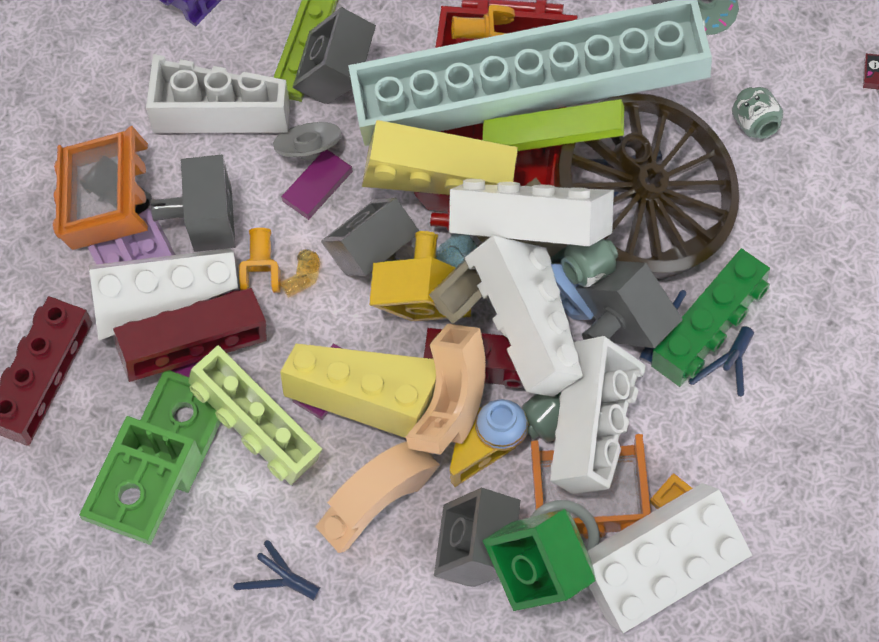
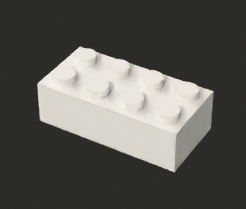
(665, 556)

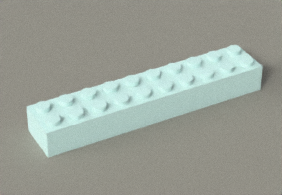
(534, 69)

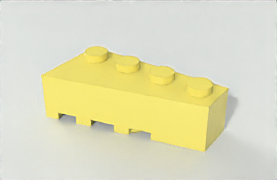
(432, 160)
(361, 385)

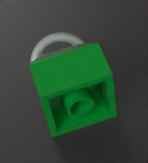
(544, 555)

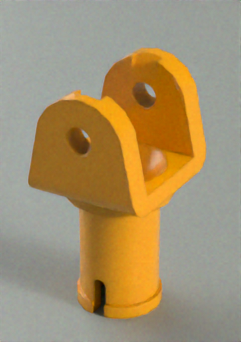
(482, 27)
(260, 259)

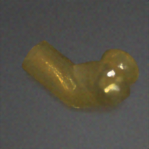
(305, 275)

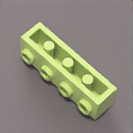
(253, 415)

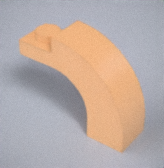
(457, 392)
(371, 490)

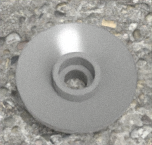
(307, 140)

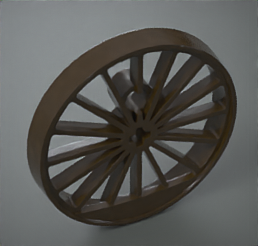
(659, 196)

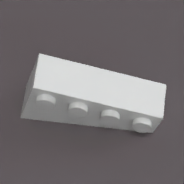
(213, 100)
(531, 212)
(157, 284)
(528, 312)
(594, 416)

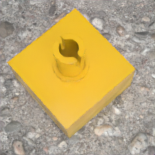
(405, 285)

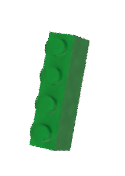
(710, 317)

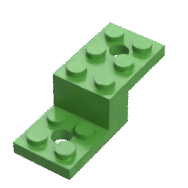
(154, 458)

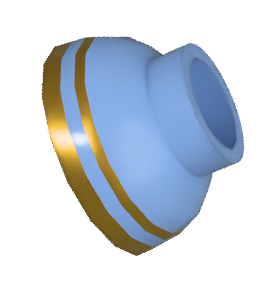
(501, 425)

